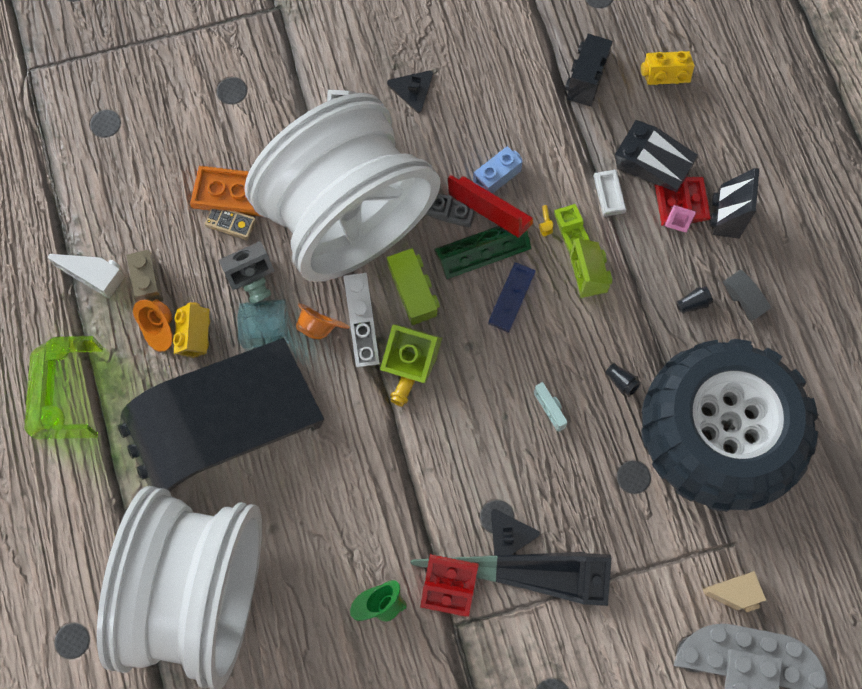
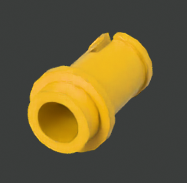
(400, 395)

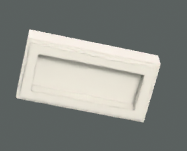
(609, 193)

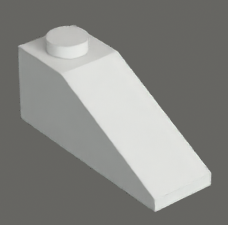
(91, 271)

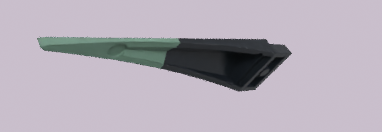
(565, 575)

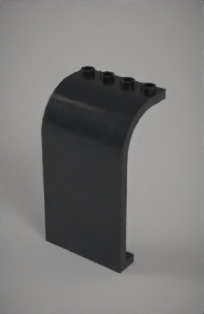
(217, 414)

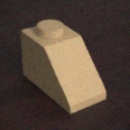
(738, 592)

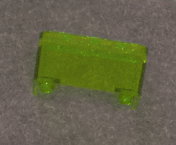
(41, 417)

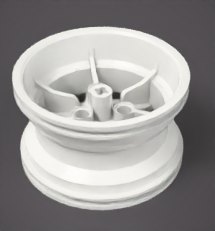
(341, 186)
(179, 587)

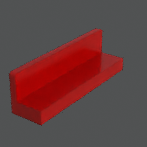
(489, 205)

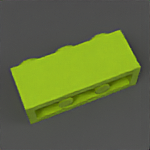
(413, 286)

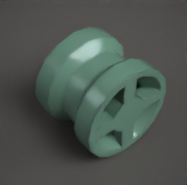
(257, 290)

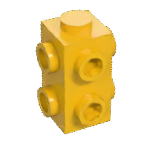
(667, 67)
(191, 330)

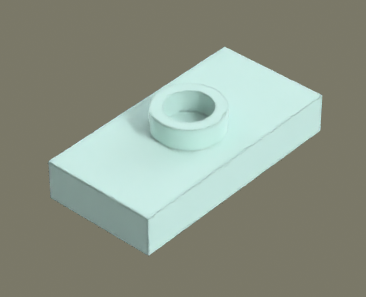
(550, 406)

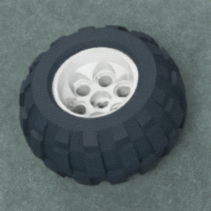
(754, 382)

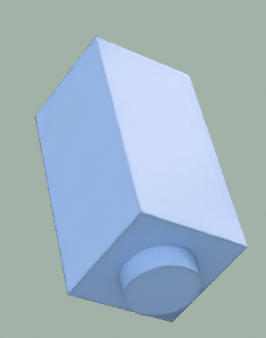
(498, 170)

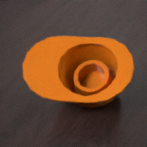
(154, 321)
(315, 324)

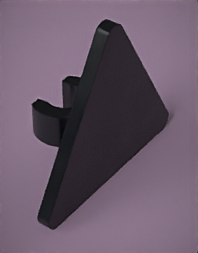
(412, 88)
(510, 534)

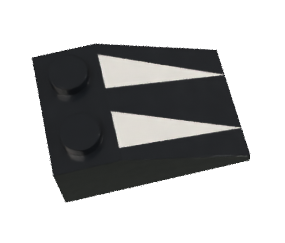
(654, 156)
(735, 204)

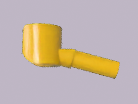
(547, 227)

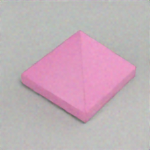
(680, 218)

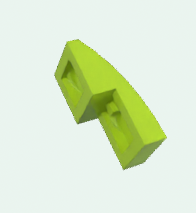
(570, 225)

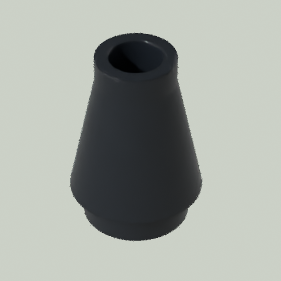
(695, 300)
(625, 381)

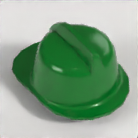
(379, 602)

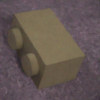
(144, 276)

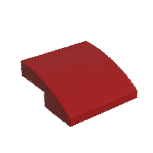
(690, 196)
(449, 585)

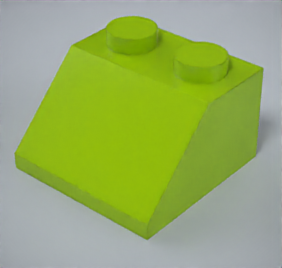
(589, 268)
(410, 353)

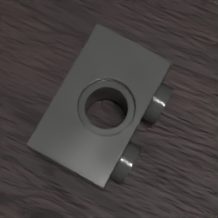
(246, 265)

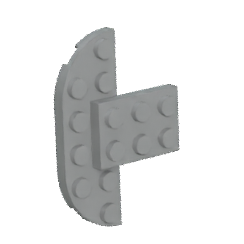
(751, 658)

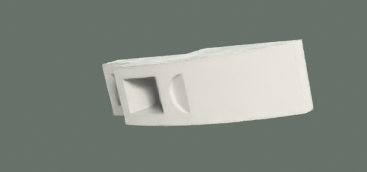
(361, 320)

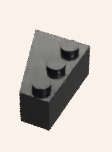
(588, 69)

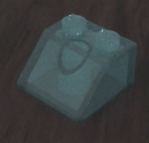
(262, 323)

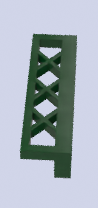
(481, 252)

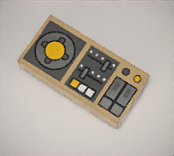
(231, 223)

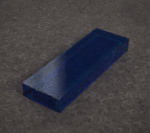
(511, 297)

